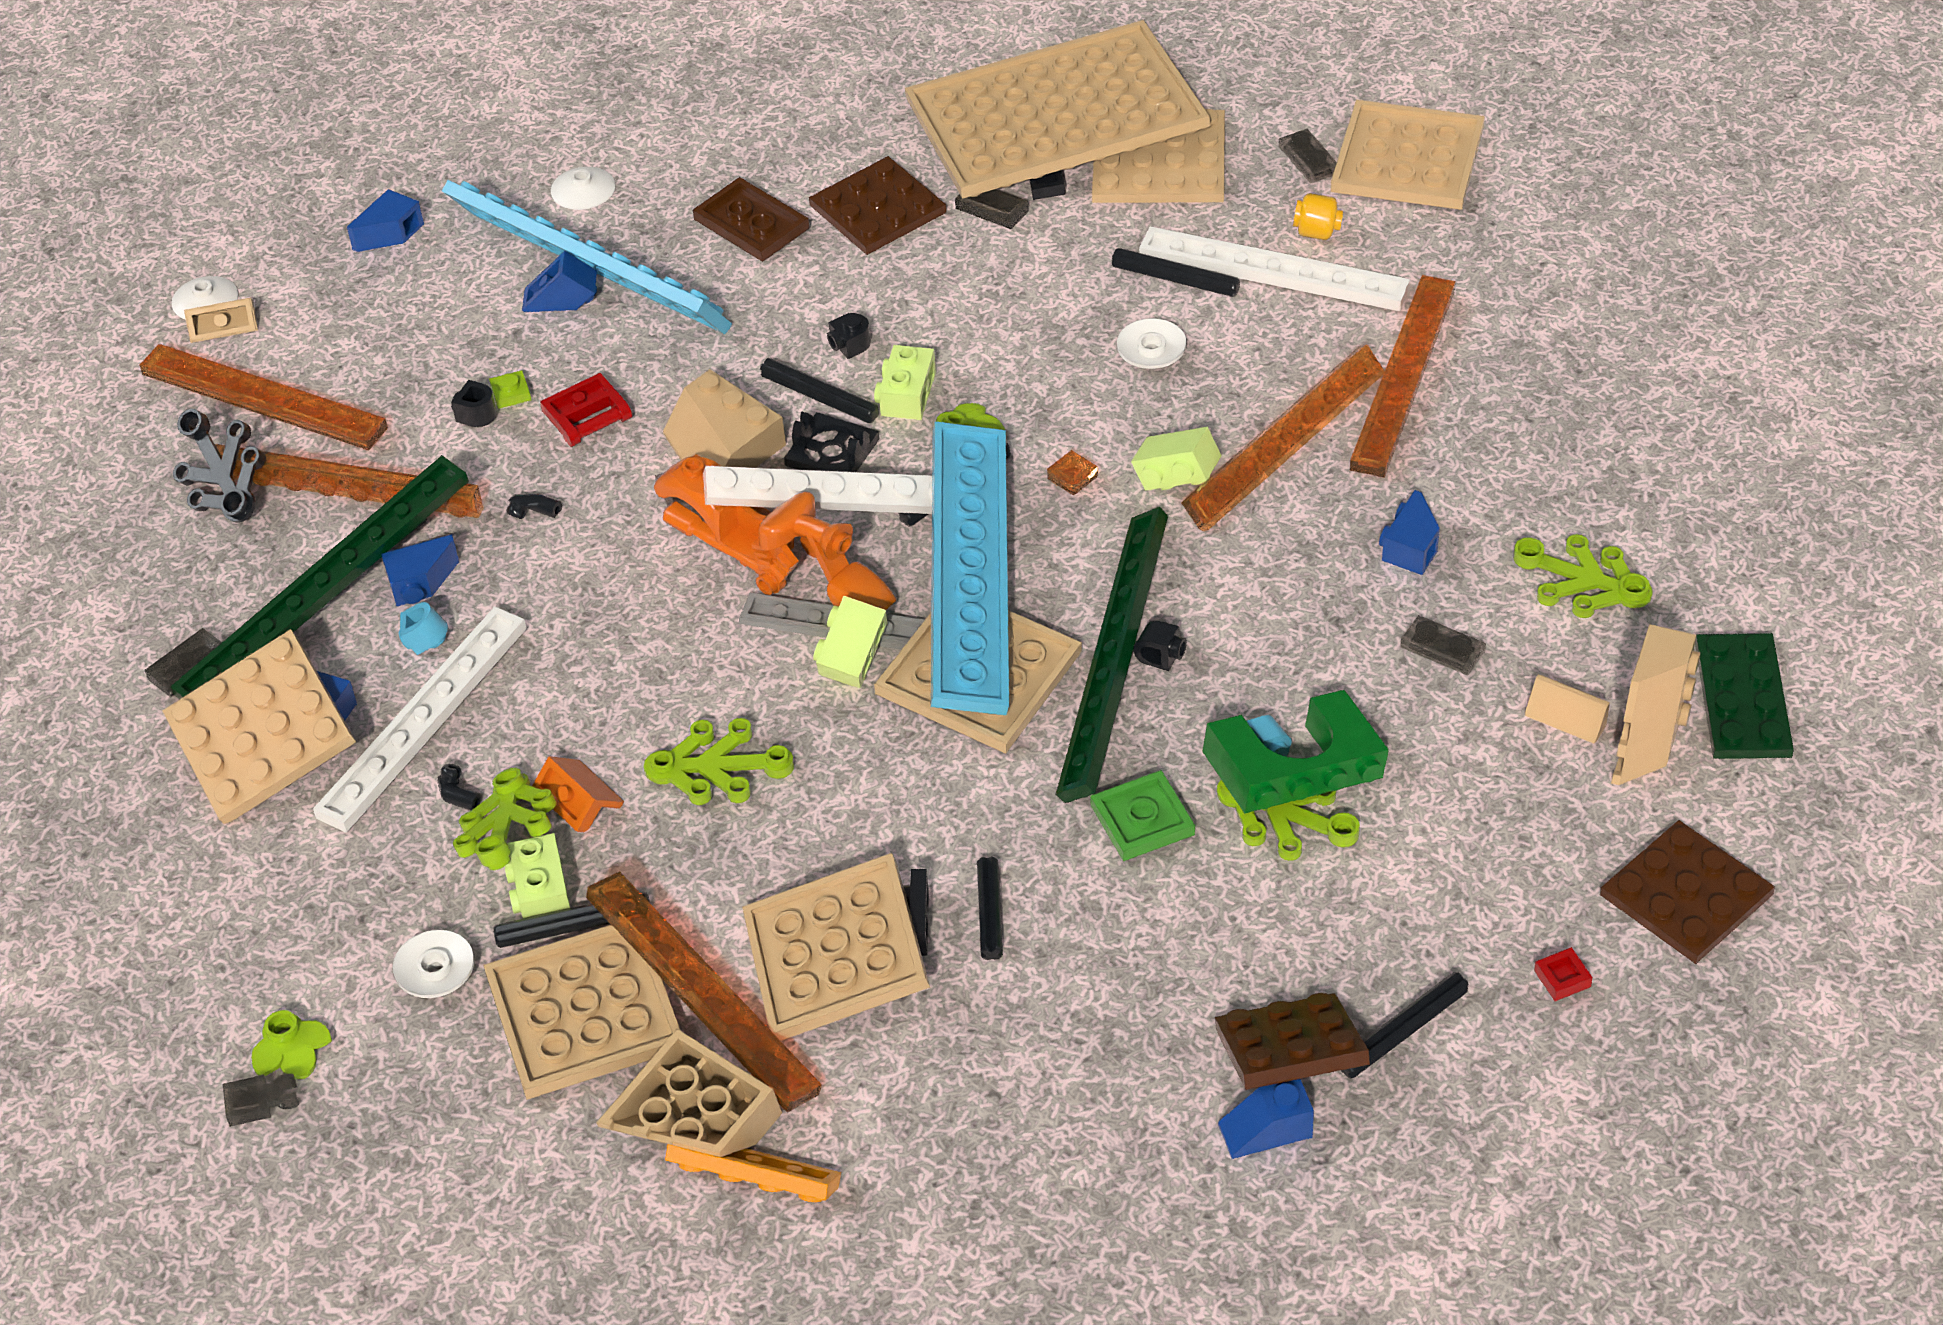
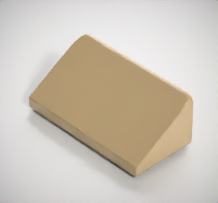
(221, 320)
(1567, 709)

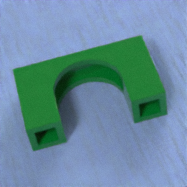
(1266, 779)

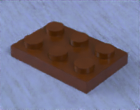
(751, 219)

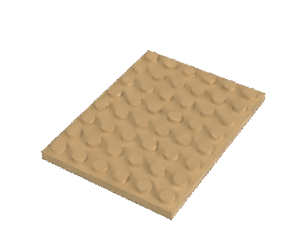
(1055, 108)

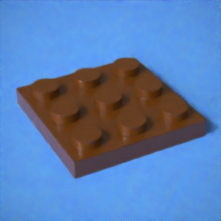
(877, 205)
(1687, 891)
(1291, 1040)

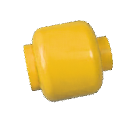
(1317, 216)

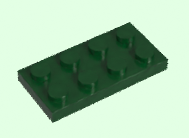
(1743, 696)

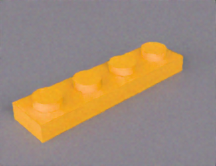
(766, 1170)

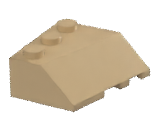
(723, 424)
(1656, 702)
(694, 1101)

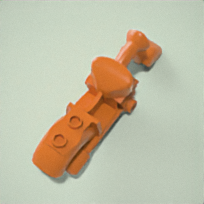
(766, 538)

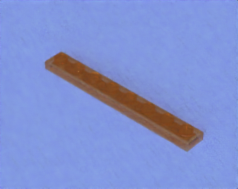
(1402, 377)
(264, 396)
(1283, 438)
(349, 481)
(703, 991)

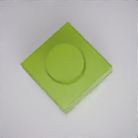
(510, 389)

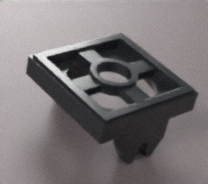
(809, 426)

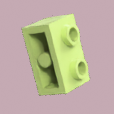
(906, 382)
(1176, 459)
(851, 641)
(537, 876)

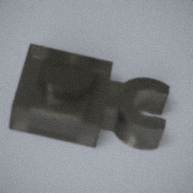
(252, 1098)

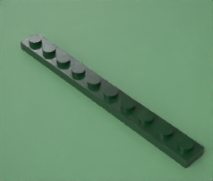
(332, 571)
(1112, 657)

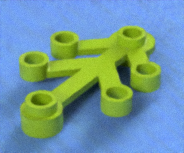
(1627, 589)
(714, 763)
(508, 788)
(1290, 811)

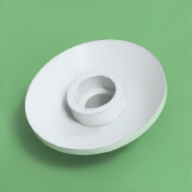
(583, 188)
(203, 292)
(1151, 343)
(431, 951)

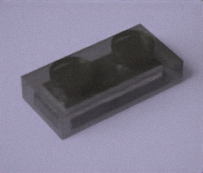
(1308, 155)
(994, 207)
(1443, 645)
(180, 660)

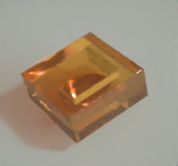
(1072, 472)

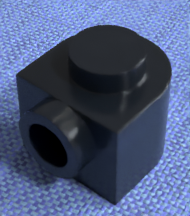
(849, 334)
(474, 405)
(1160, 645)

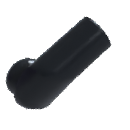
(539, 503)
(453, 790)

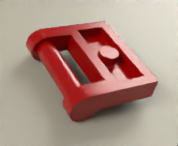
(582, 401)

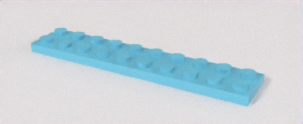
(613, 267)
(969, 570)

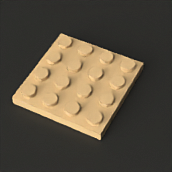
(1408, 154)
(1169, 171)
(1036, 666)
(258, 727)
(834, 947)
(579, 1009)

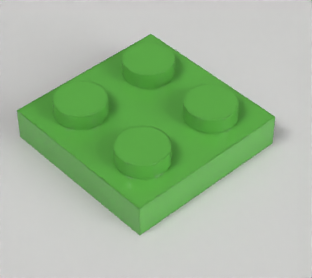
(1142, 815)

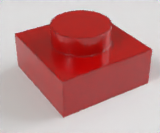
(1563, 974)

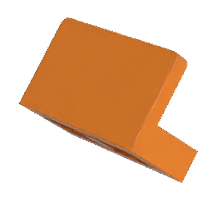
(576, 791)

